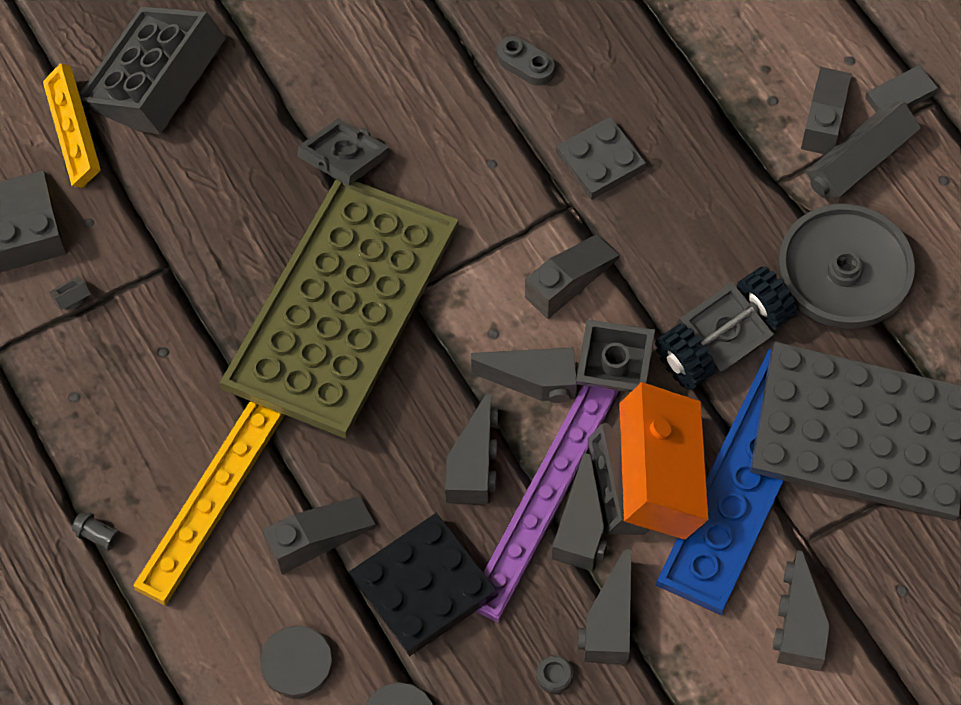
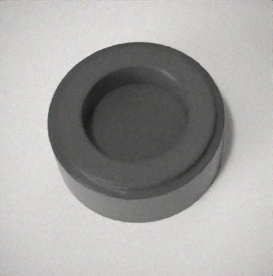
(554, 674)

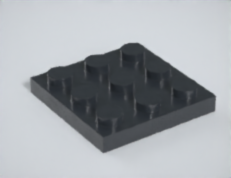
(423, 584)

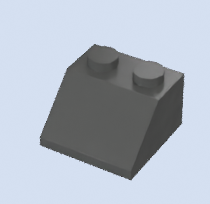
(615, 356)

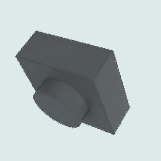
(70, 294)

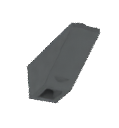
(468, 461)
(805, 624)

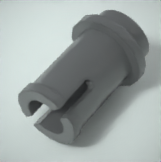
(95, 531)

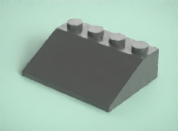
(152, 67)
(27, 222)

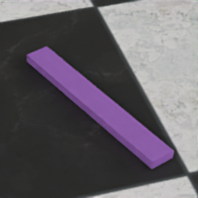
(544, 496)

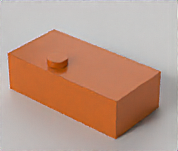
(663, 461)

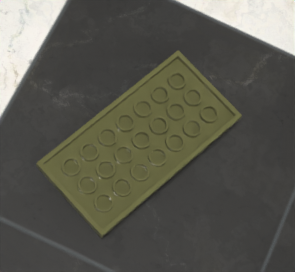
(340, 306)

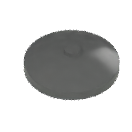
(846, 266)

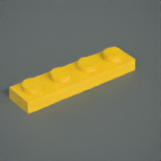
(71, 125)

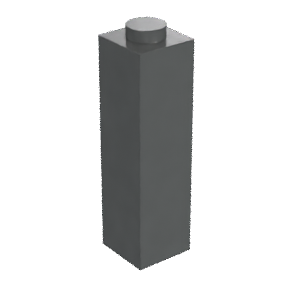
(862, 150)

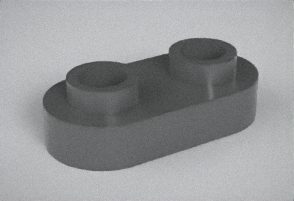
(523, 59)

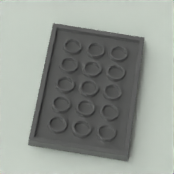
(860, 431)

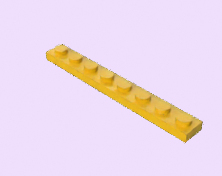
(207, 503)

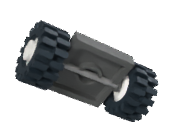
(726, 327)

